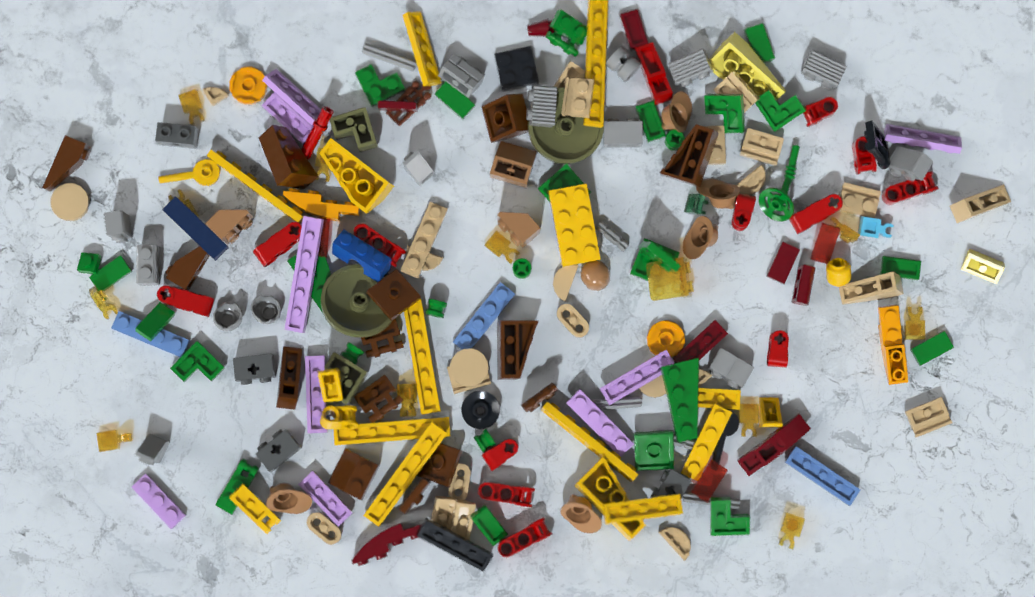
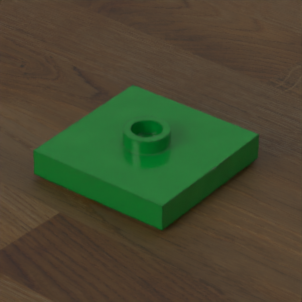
(654, 450)

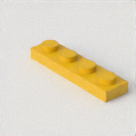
(422, 48)
(706, 442)
(642, 509)

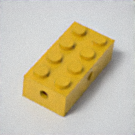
(574, 225)

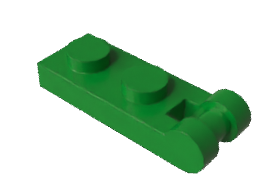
(236, 480)

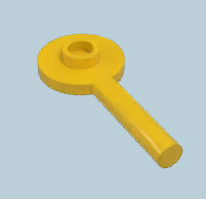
(204, 172)

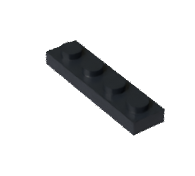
(454, 544)

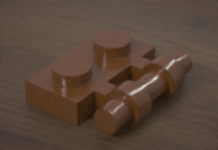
(390, 332)
(545, 394)
(374, 395)

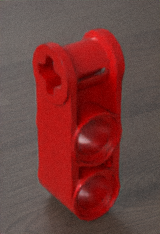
(920, 187)
(814, 213)
(277, 244)
(389, 248)
(186, 300)
(517, 494)
(534, 536)

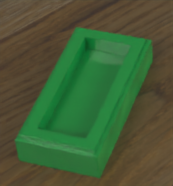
(759, 42)
(454, 100)
(650, 121)
(903, 267)
(111, 273)
(155, 321)
(932, 348)
(489, 525)

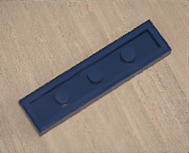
(195, 228)

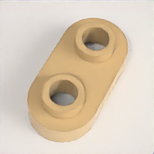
(573, 320)
(460, 482)
(324, 528)

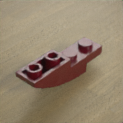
(774, 445)
(379, 545)

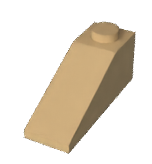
(980, 203)
(872, 289)

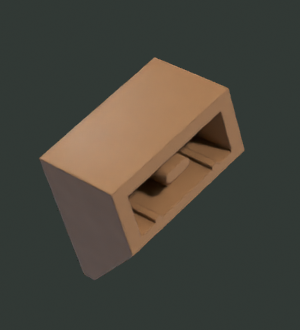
(513, 164)
(229, 223)
(520, 226)

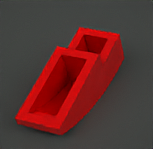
(654, 73)

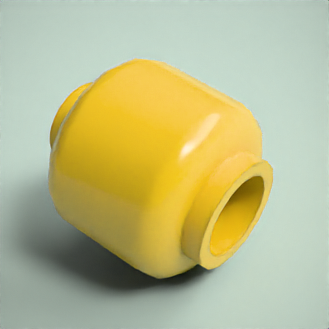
(838, 272)

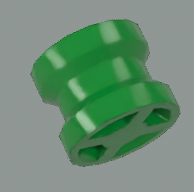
(671, 142)
(519, 268)
(436, 308)
(352, 353)
(484, 440)

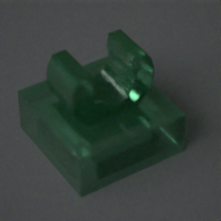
(695, 204)

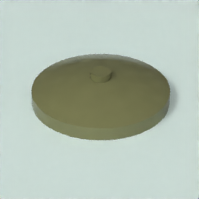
(568, 139)
(348, 304)

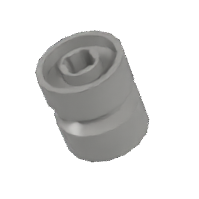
(623, 64)

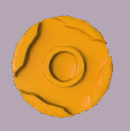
(248, 86)
(666, 336)

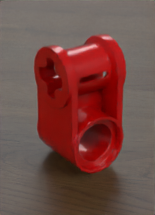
(816, 113)
(862, 158)
(743, 208)
(778, 353)
(497, 455)

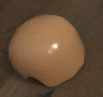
(595, 275)

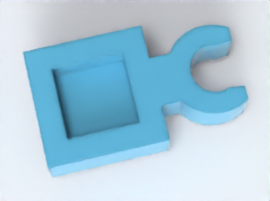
(872, 227)

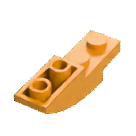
(313, 204)
(891, 344)

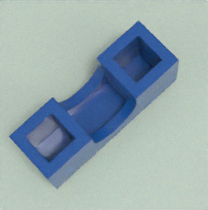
(374, 262)

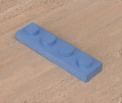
(484, 317)
(164, 340)
(822, 476)

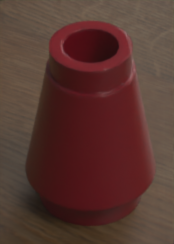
(540, 28)

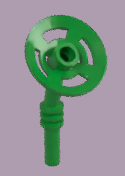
(782, 198)

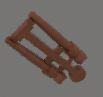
(405, 95)

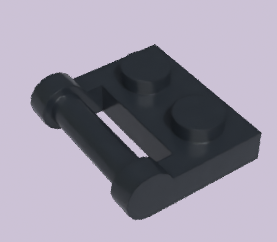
(877, 145)

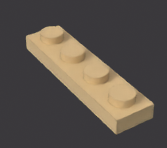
(424, 240)

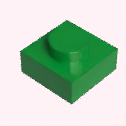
(89, 263)

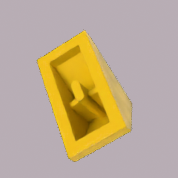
(330, 385)
(769, 412)

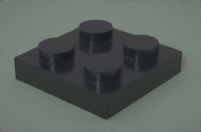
(516, 68)

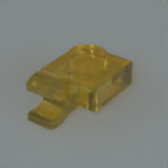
(846, 233)
(100, 298)
(110, 440)

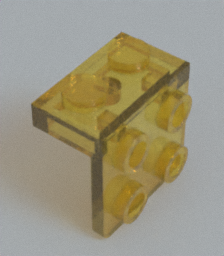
(672, 284)

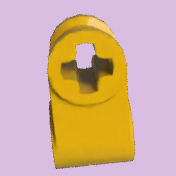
(343, 417)

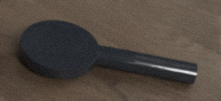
(730, 428)

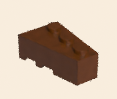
(692, 157)
(286, 158)
(513, 346)

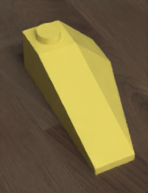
(739, 56)

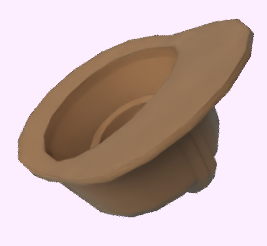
(677, 113)
(720, 193)
(700, 236)
(288, 500)
(580, 514)

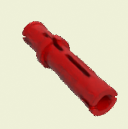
(319, 126)

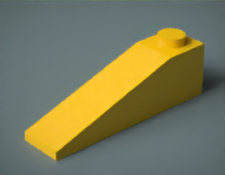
(359, 181)

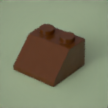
(506, 117)
(354, 474)

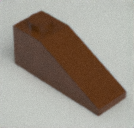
(68, 159)
(187, 268)
(289, 378)

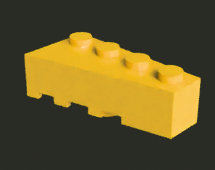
(602, 488)

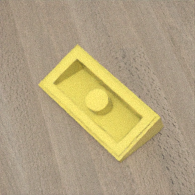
(983, 266)

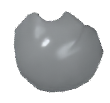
(266, 309)
(227, 316)

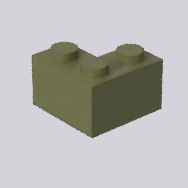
(357, 124)
(351, 376)

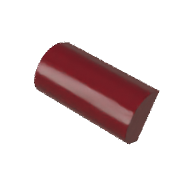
(803, 285)

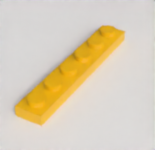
(250, 181)
(421, 359)
(388, 431)
(584, 437)
(405, 474)

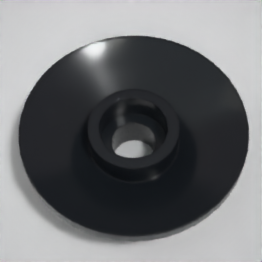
(480, 399)

